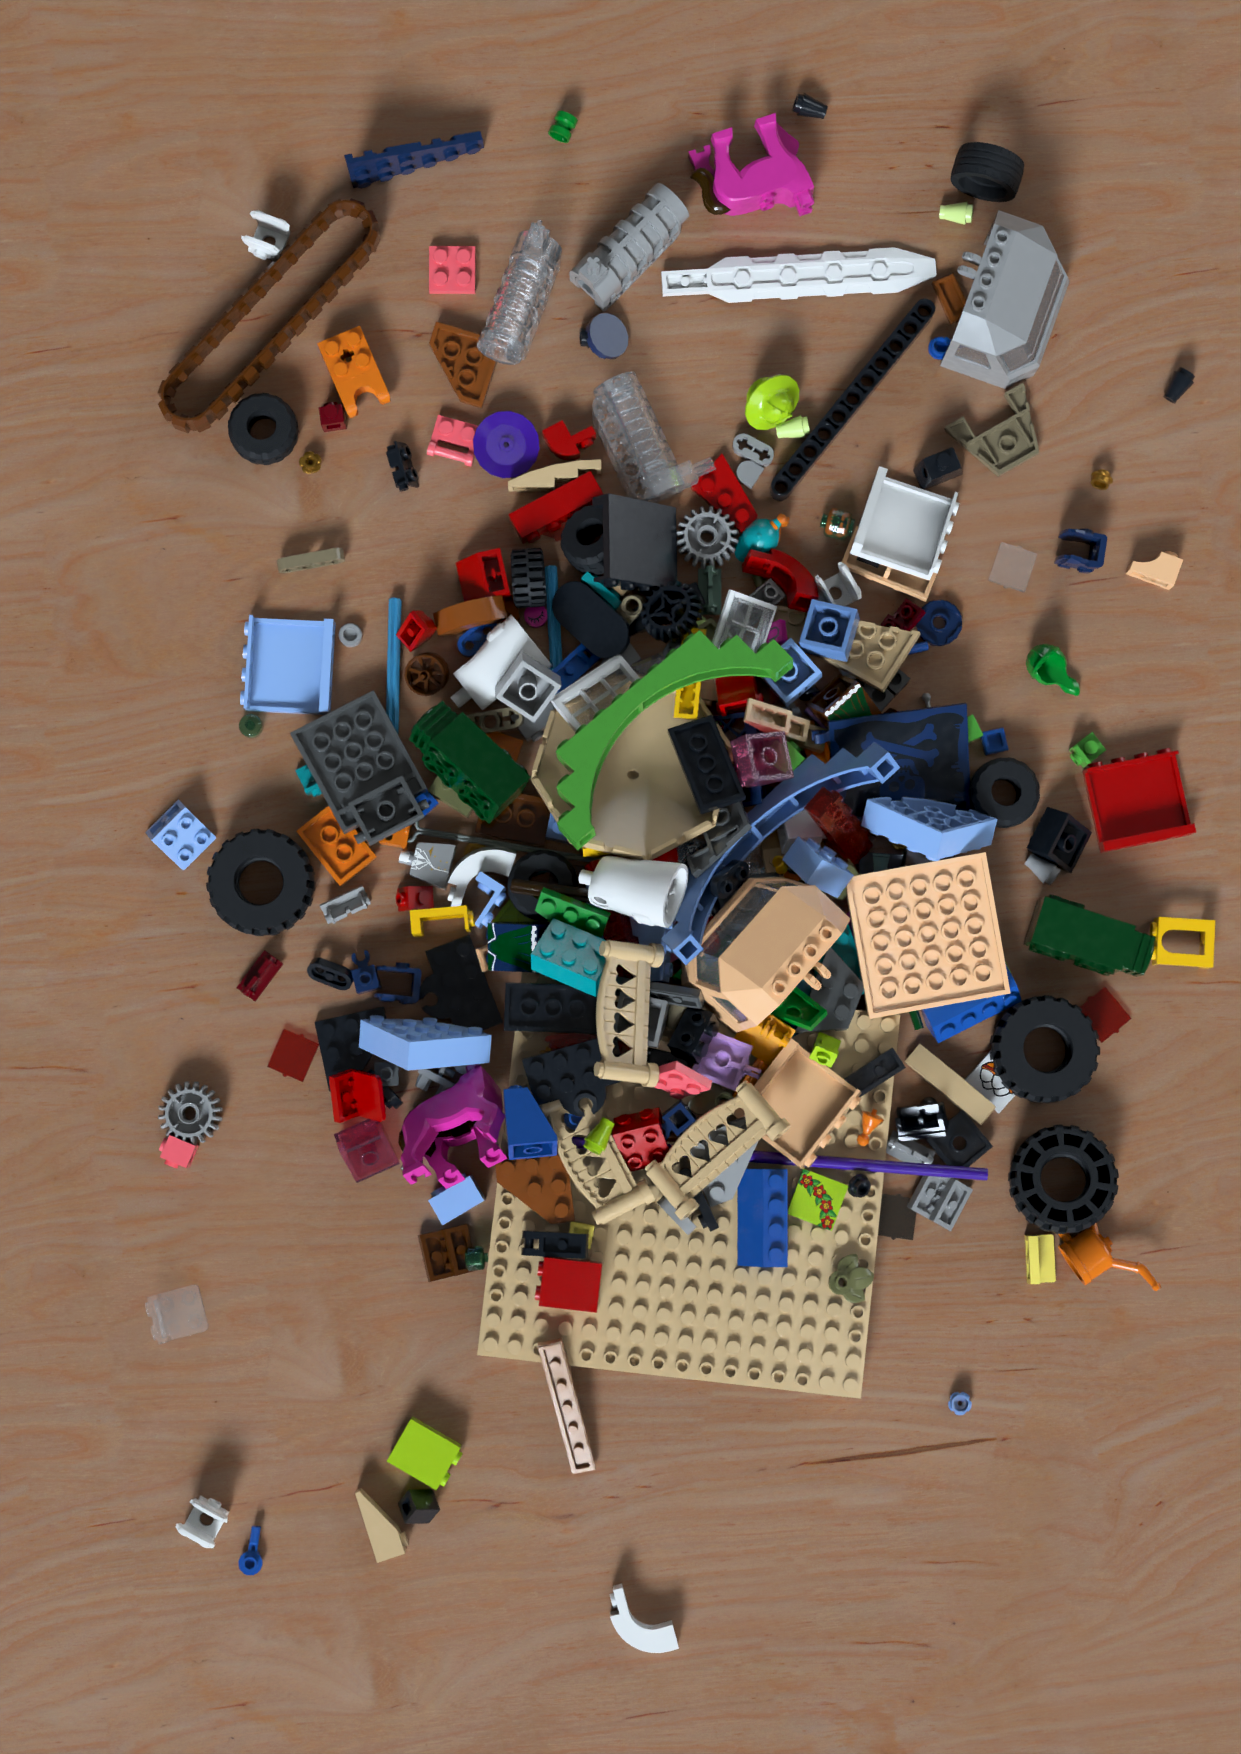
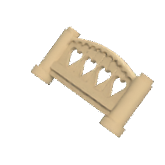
(637, 961)
(760, 1120)
(625, 1193)

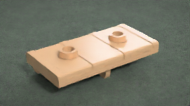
(888, 576)

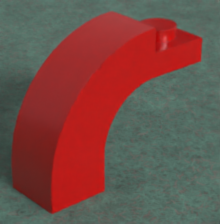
(787, 573)

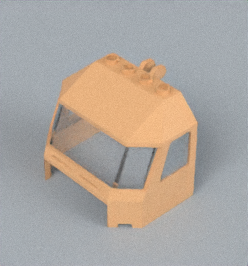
(763, 949)

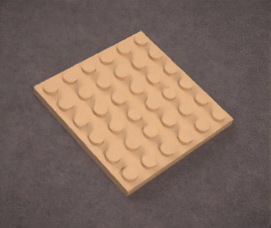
(927, 935)

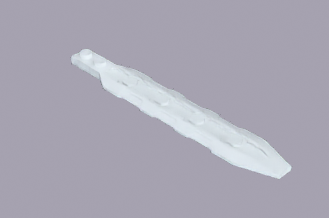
(803, 275)

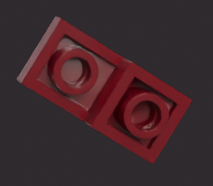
(905, 617)

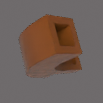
(474, 613)

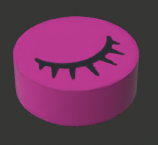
(535, 616)

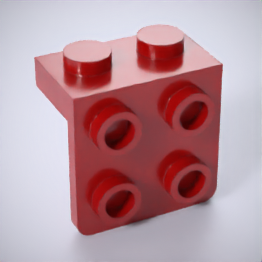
(357, 1094)
(640, 1138)

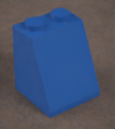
(526, 1126)

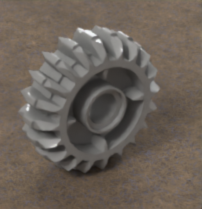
(707, 523)
(204, 1108)

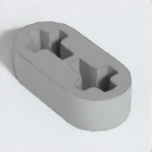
(755, 445)
(686, 1224)

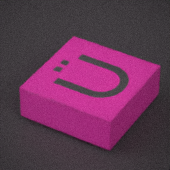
(778, 632)

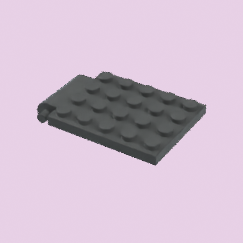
(363, 769)

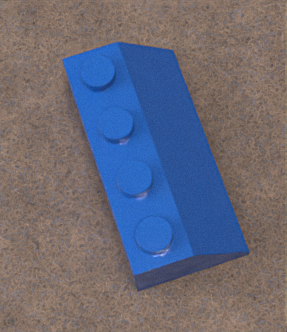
(954, 1018)
(762, 1218)

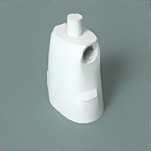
(492, 661)
(638, 888)

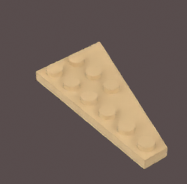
(874, 652)

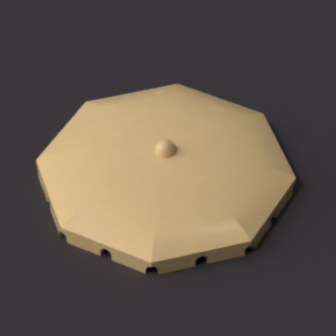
(641, 791)

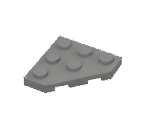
(725, 1185)

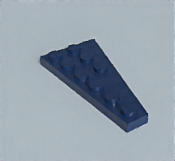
(408, 157)

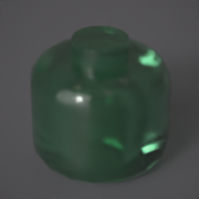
(251, 726)
(475, 1258)

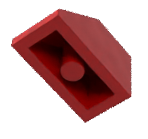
(416, 630)

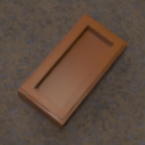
(950, 297)

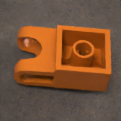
(356, 376)

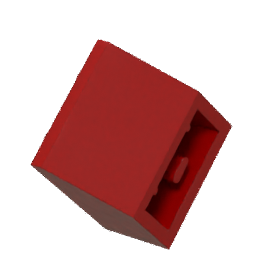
(483, 575)

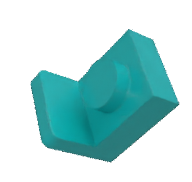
(308, 782)

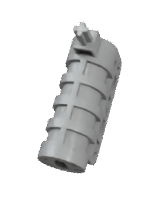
(631, 247)

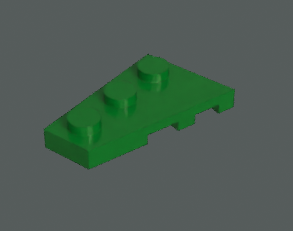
(572, 912)

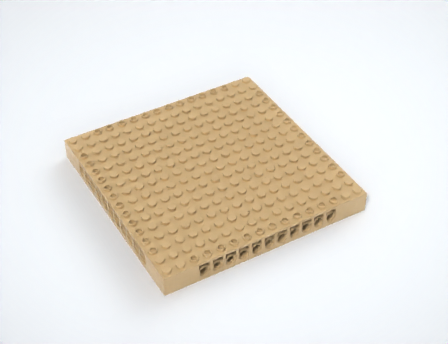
(680, 1299)

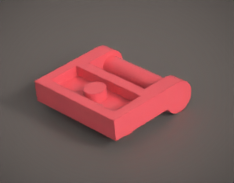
(455, 433)

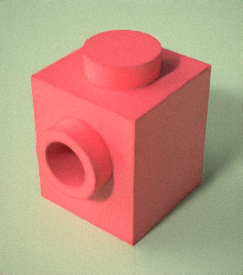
(177, 1152)

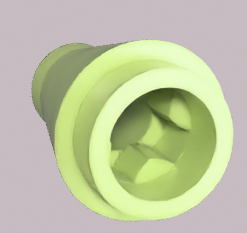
(959, 212)
(794, 428)

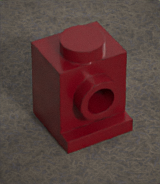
(332, 417)

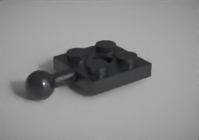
(961, 1126)

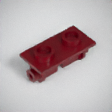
(259, 975)

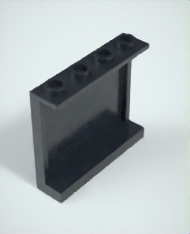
(637, 543)

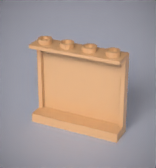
(808, 1098)

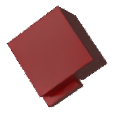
(734, 692)

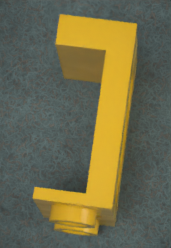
(418, 916)
(1206, 948)

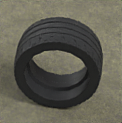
(987, 172)

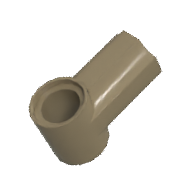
(625, 610)

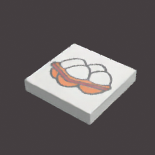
(989, 1085)

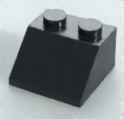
(1059, 839)

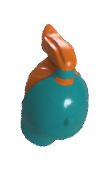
(760, 536)

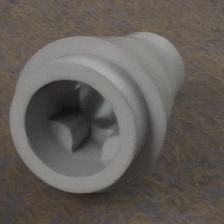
(1043, 869)

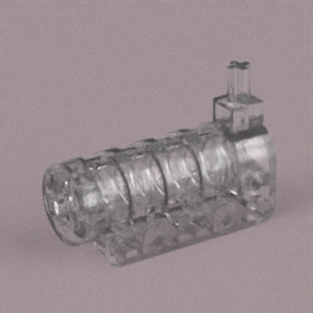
(521, 297)
(641, 442)

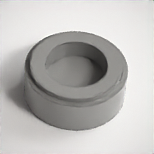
(350, 635)

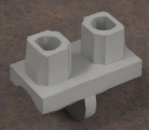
(426, 1077)

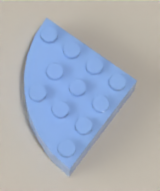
(929, 826)
(424, 1042)

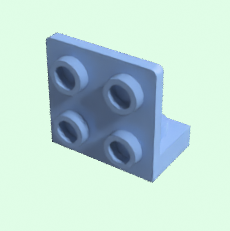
(180, 835)
(488, 886)

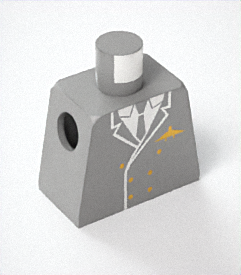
(430, 862)

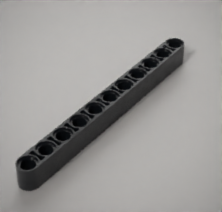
(855, 389)

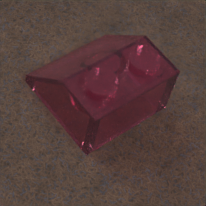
(761, 758)
(366, 1149)

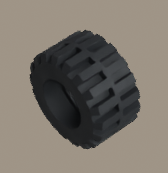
(528, 577)

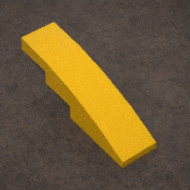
(688, 697)

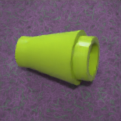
(598, 1138)

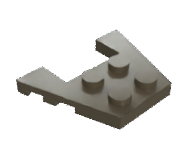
(1004, 444)

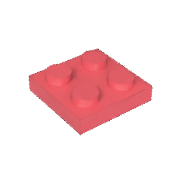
(452, 269)
(681, 1080)

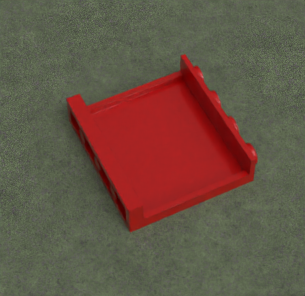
(1137, 800)

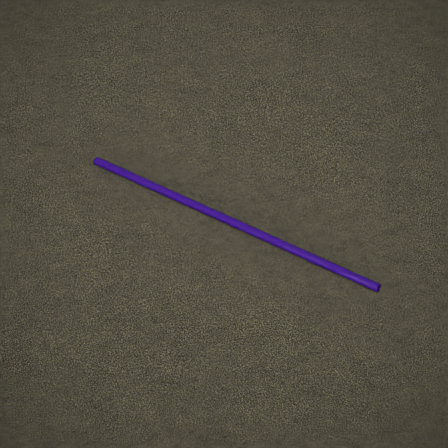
(861, 1164)

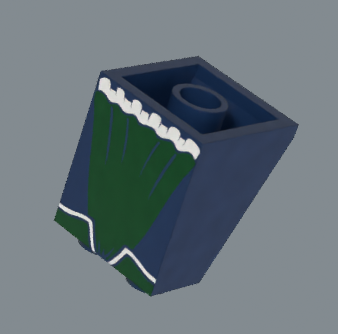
(512, 945)

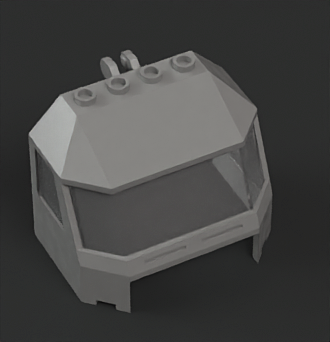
(1009, 304)

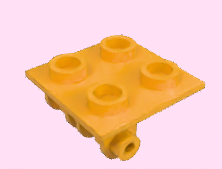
(767, 1038)

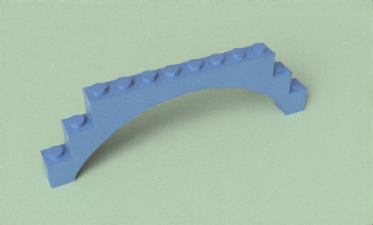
(780, 805)

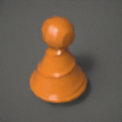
(869, 1123)

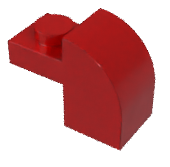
(563, 444)

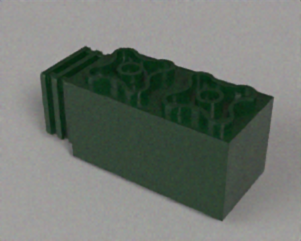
(468, 761)
(1089, 939)

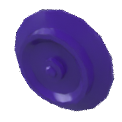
(506, 444)

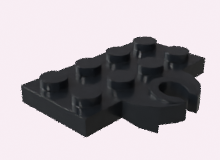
(459, 986)
(569, 1076)

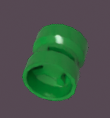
(563, 125)

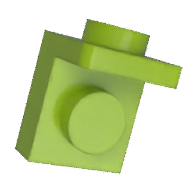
(825, 1049)

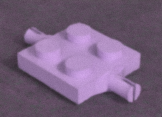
(727, 1062)

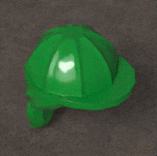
(1049, 667)

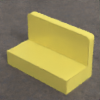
(1040, 1258)

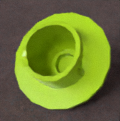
(771, 401)

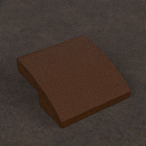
(445, 1252)

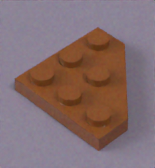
(462, 363)
(539, 1184)

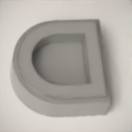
(748, 473)

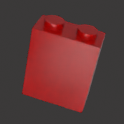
(569, 1284)

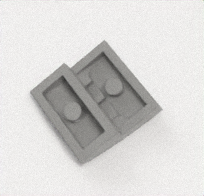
(940, 1200)

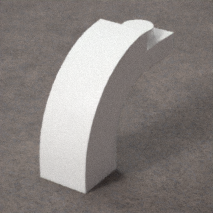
(483, 859)
(645, 1637)

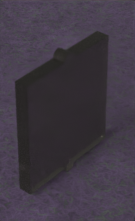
(896, 1218)

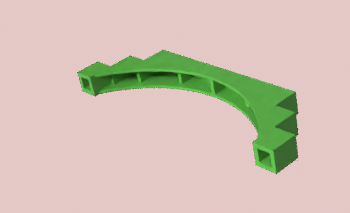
(690, 663)

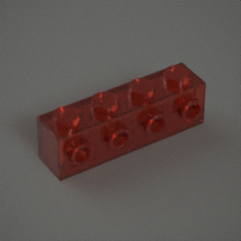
(839, 825)

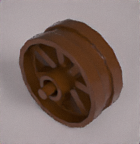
(426, 674)

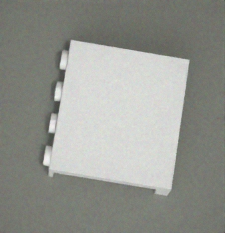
(904, 526)

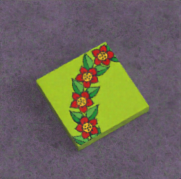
(817, 1199)

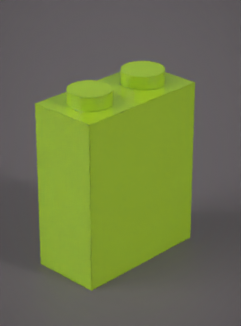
(425, 1453)

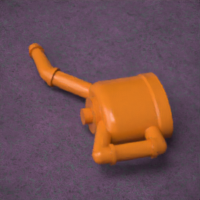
(1091, 1255)

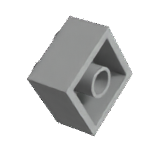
(527, 686)

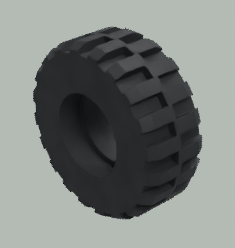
(226, 874)
(1079, 1042)
(1083, 1149)

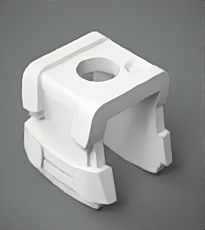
(267, 227)
(843, 581)
(195, 1529)

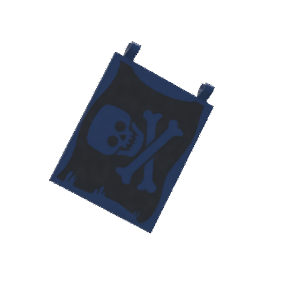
(924, 742)

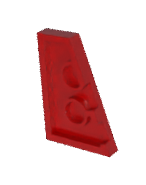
(724, 492)

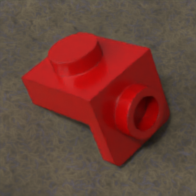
(414, 898)

